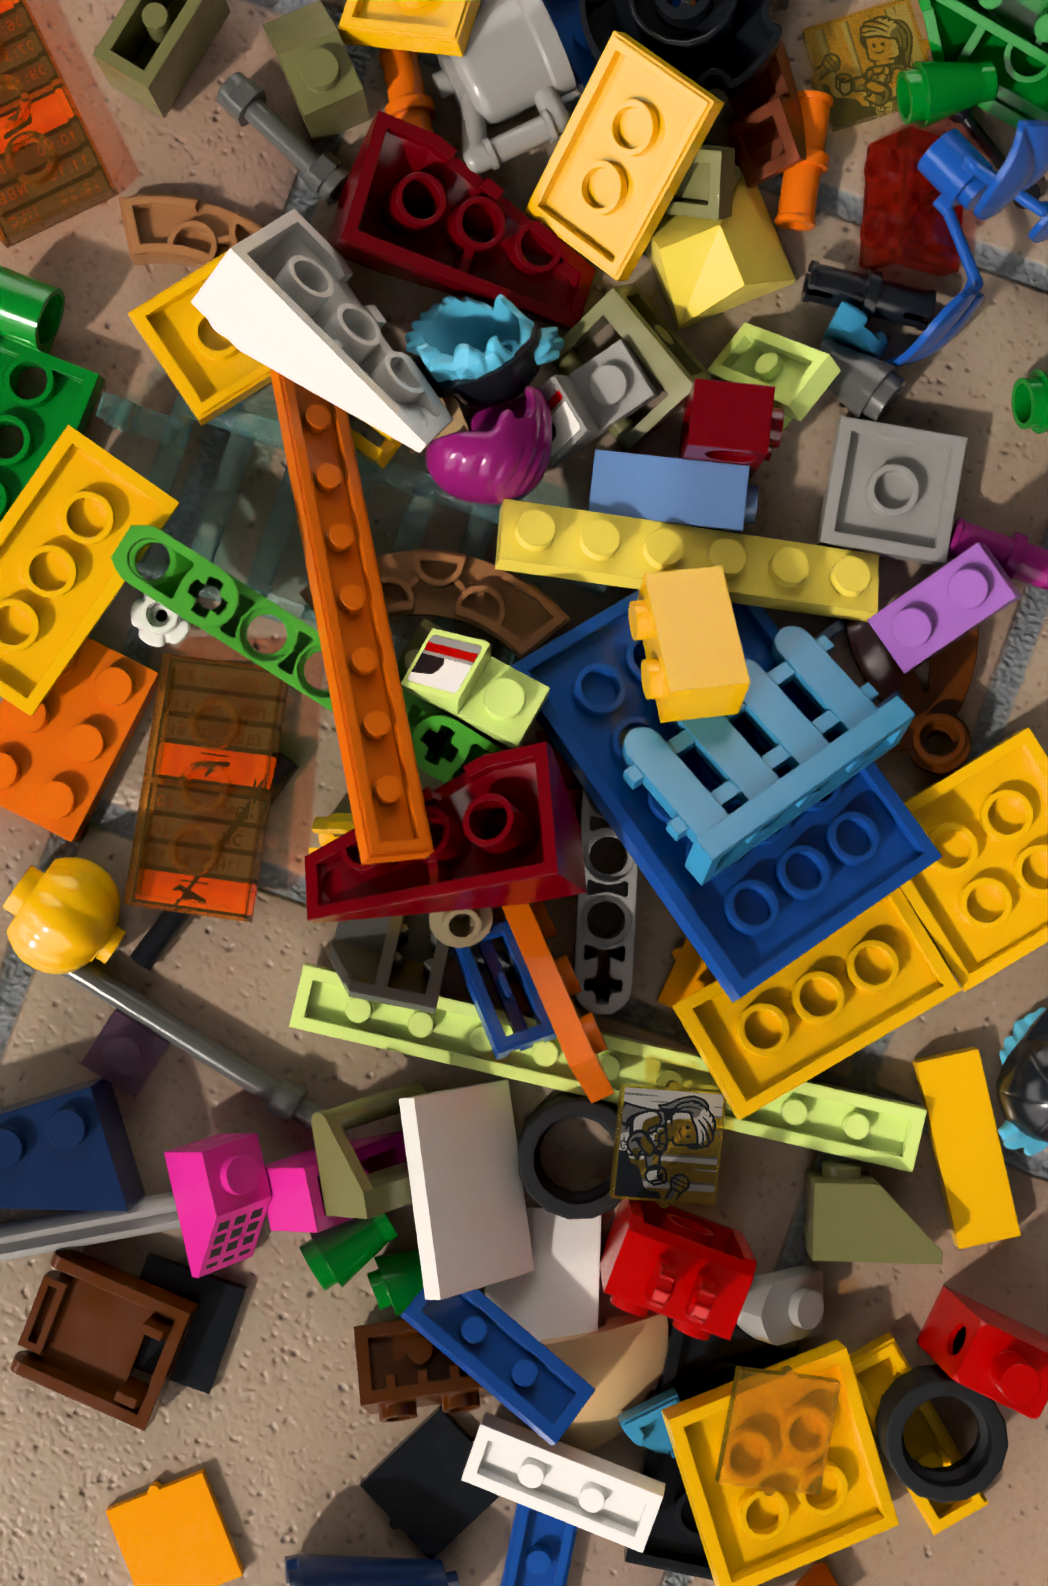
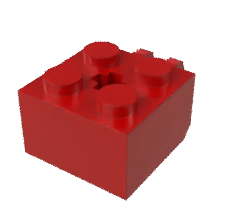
(677, 1268)

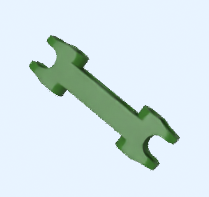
(230, 622)

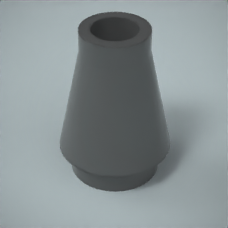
(864, 383)

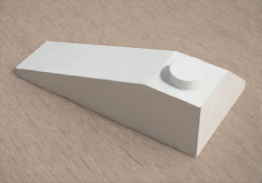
(291, 309)

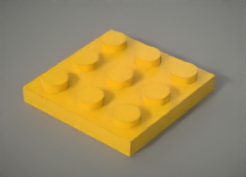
(991, 884)
(764, 1536)

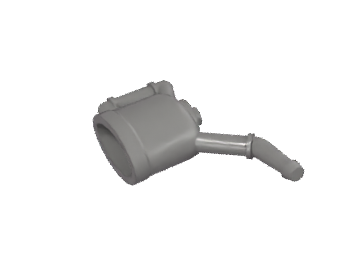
(508, 68)

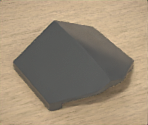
(391, 961)

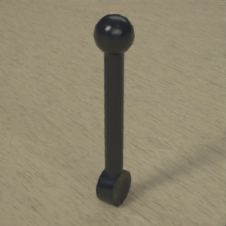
(988, 146)

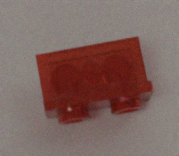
(899, 210)

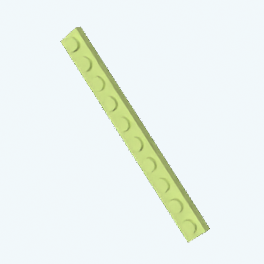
(807, 1116)

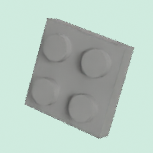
(891, 491)

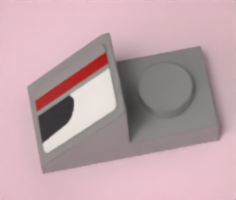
(595, 398)

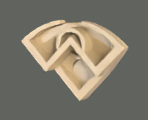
(621, 1364)

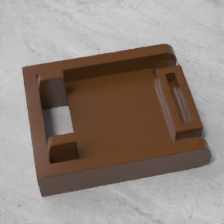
(92, 1333)

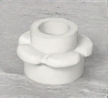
(152, 631)

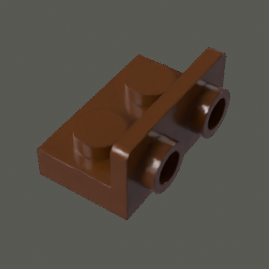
(407, 1371)

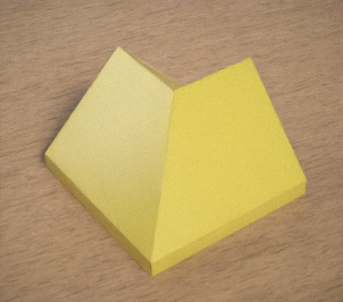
(718, 263)

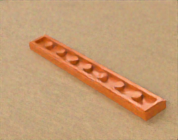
(353, 627)

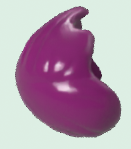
(499, 455)

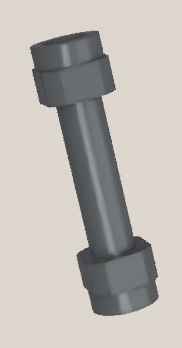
(247, 104)

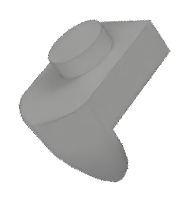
(784, 1305)

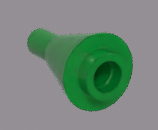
(396, 1280)

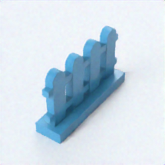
(765, 798)

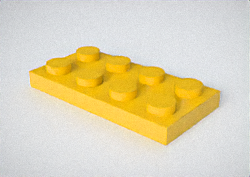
(59, 560)
(819, 1006)

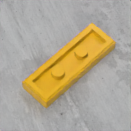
(966, 1147)
(924, 1433)

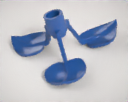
(969, 179)

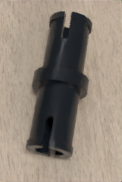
(870, 294)

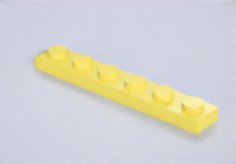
(623, 549)

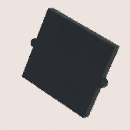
(210, 1330)
(423, 1484)

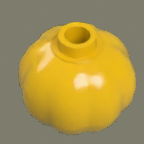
(64, 916)

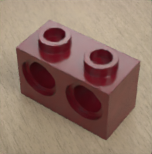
(730, 423)

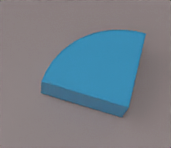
(849, 330)
(646, 1424)

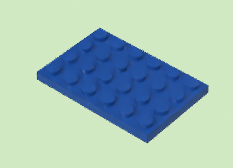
(784, 890)

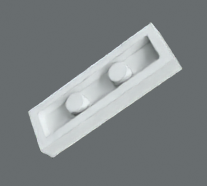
(564, 1482)

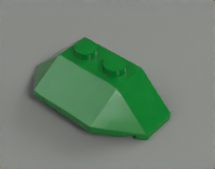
(1001, 31)

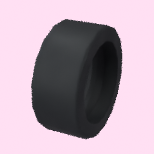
(543, 1190)
(961, 1478)

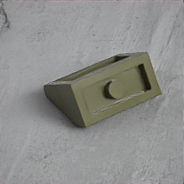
(653, 344)
(343, 1180)

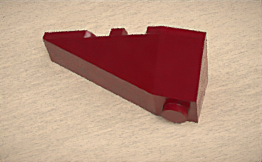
(438, 224)

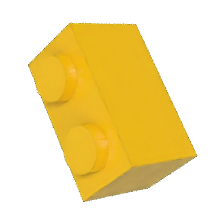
(689, 644)

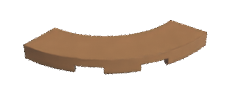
(180, 229)
(469, 592)

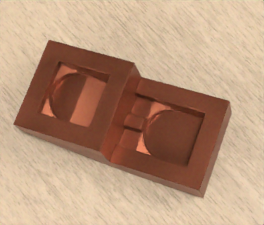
(768, 124)

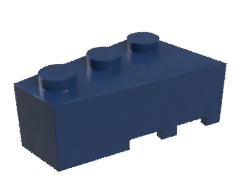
(68, 1152)

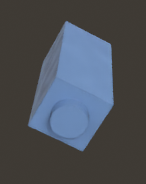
(673, 490)

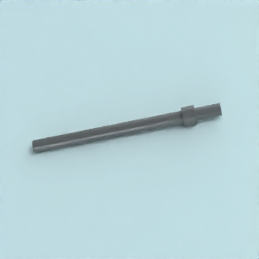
(284, 1098)

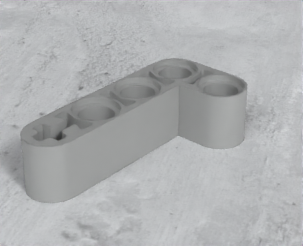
(614, 887)

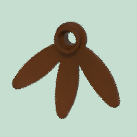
(936, 709)

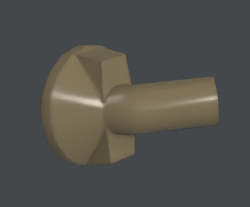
(461, 927)

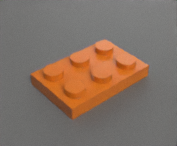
(68, 750)

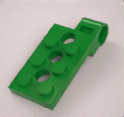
(28, 326)

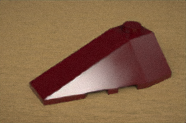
(497, 841)

